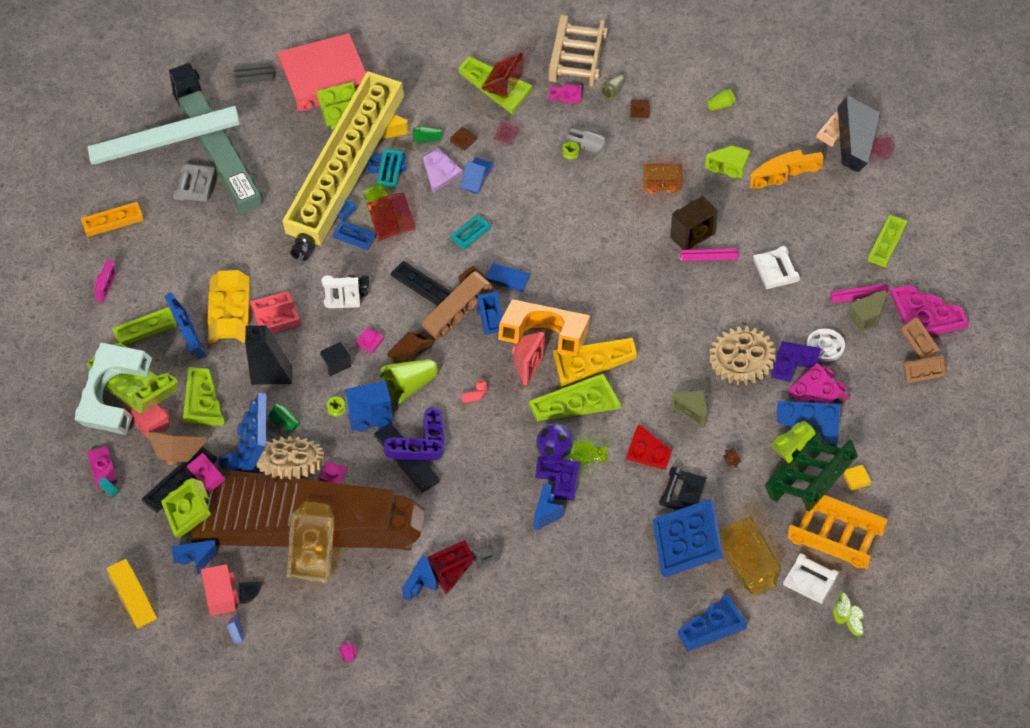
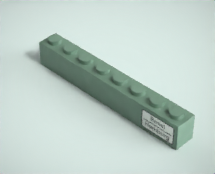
(224, 158)

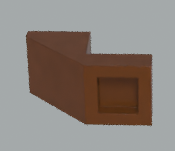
(409, 346)

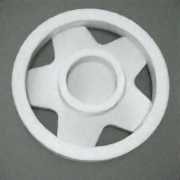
(827, 344)

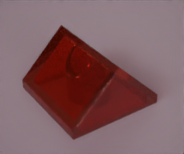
(504, 76)
(391, 216)

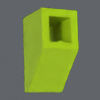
(729, 161)

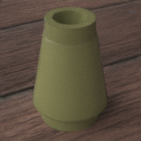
(612, 87)

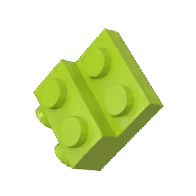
(334, 102)
(186, 506)

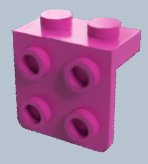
(818, 387)

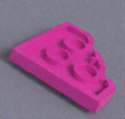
(931, 310)

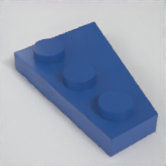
(187, 328)
(820, 416)
(716, 623)

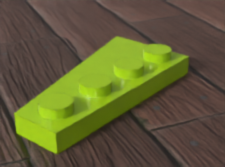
(477, 73)
(578, 399)

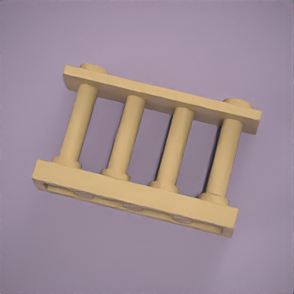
(563, 42)

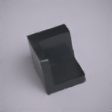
(336, 358)

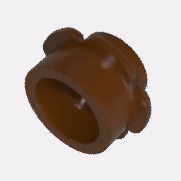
(731, 457)

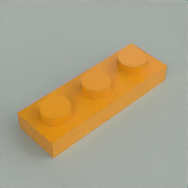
(112, 219)

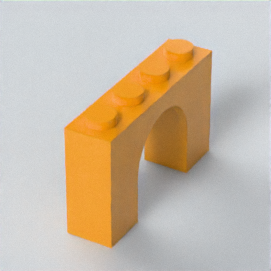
(524, 316)

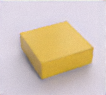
(857, 477)

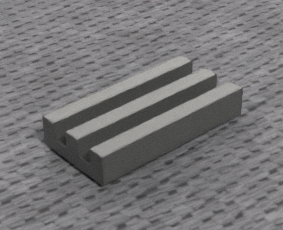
(253, 73)

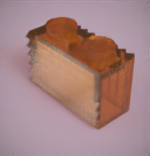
(662, 177)

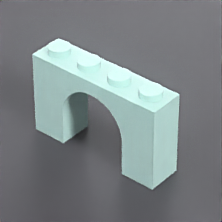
(108, 362)

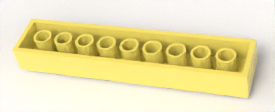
(343, 157)

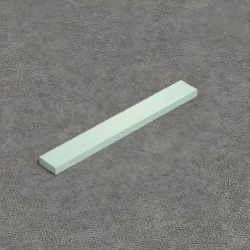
(163, 135)

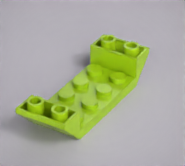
(139, 391)

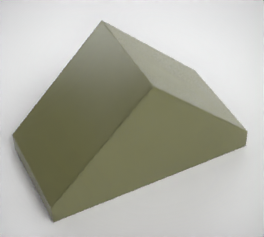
(691, 405)

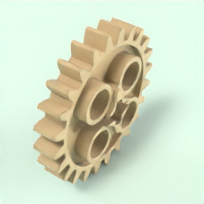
(742, 355)
(291, 458)

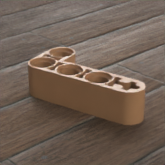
(456, 305)

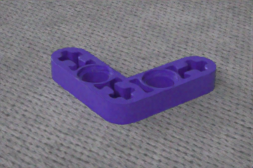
(429, 442)

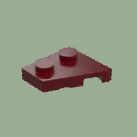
(451, 564)

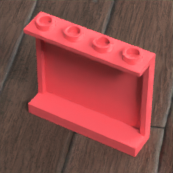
(320, 67)

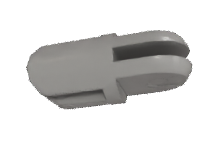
(588, 140)

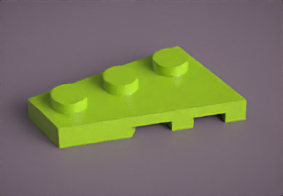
(200, 399)

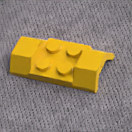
(228, 305)

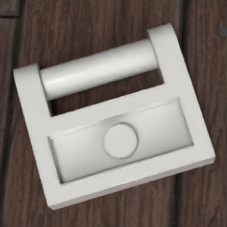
(770, 271)
(348, 292)
(807, 583)

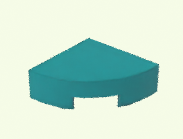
(108, 487)

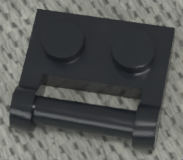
(690, 491)

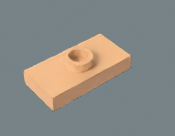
(830, 131)

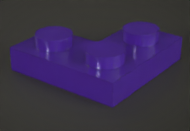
(793, 355)
(562, 472)

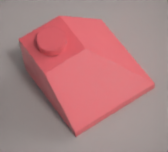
(528, 355)

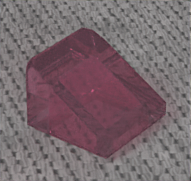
(506, 133)
(883, 147)

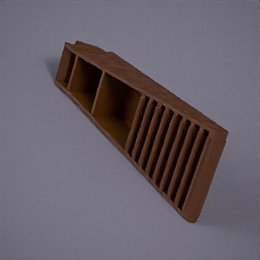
(258, 512)

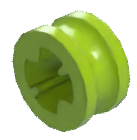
(570, 145)
(341, 408)

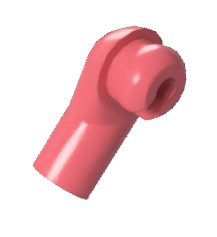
(477, 394)

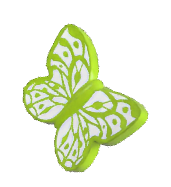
(848, 614)

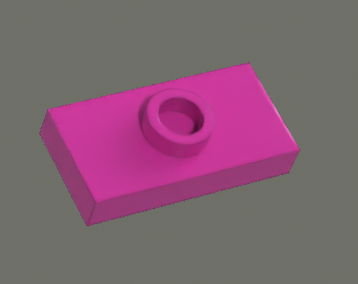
(104, 280)
(101, 465)
(206, 472)

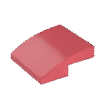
(276, 312)

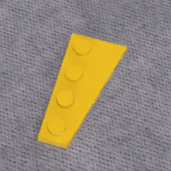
(593, 360)

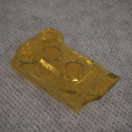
(311, 542)
(750, 556)

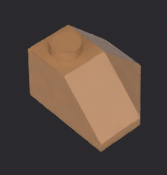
(175, 447)

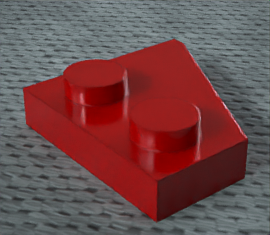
(648, 449)

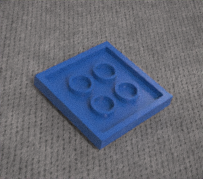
(252, 434)
(688, 538)

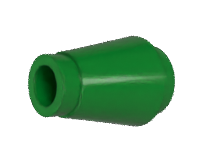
(426, 134)
(282, 416)

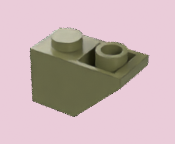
(867, 311)

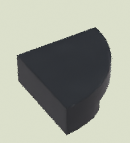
(248, 591)

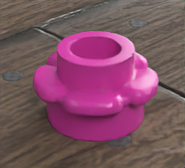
(348, 651)

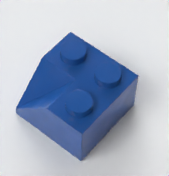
(368, 406)

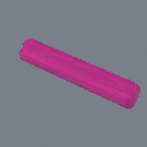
(709, 254)
(857, 293)

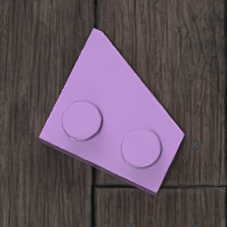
(440, 169)

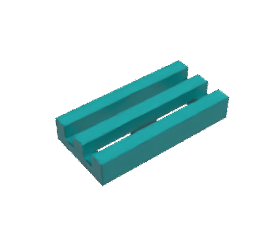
(387, 183)
(460, 242)

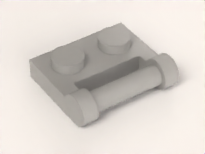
(200, 184)

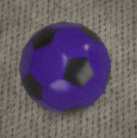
(554, 441)

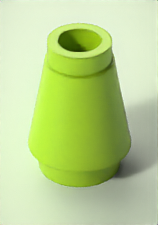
(721, 100)

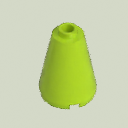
(408, 378)

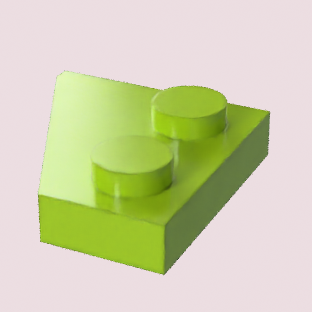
(792, 440)

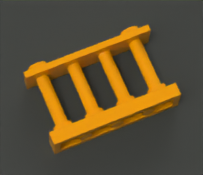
(853, 517)

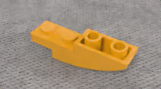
(777, 169)

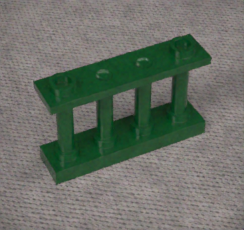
(788, 473)

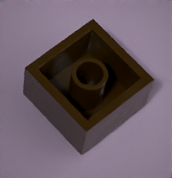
(693, 223)

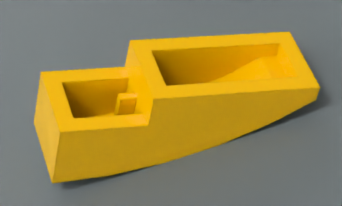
(131, 593)

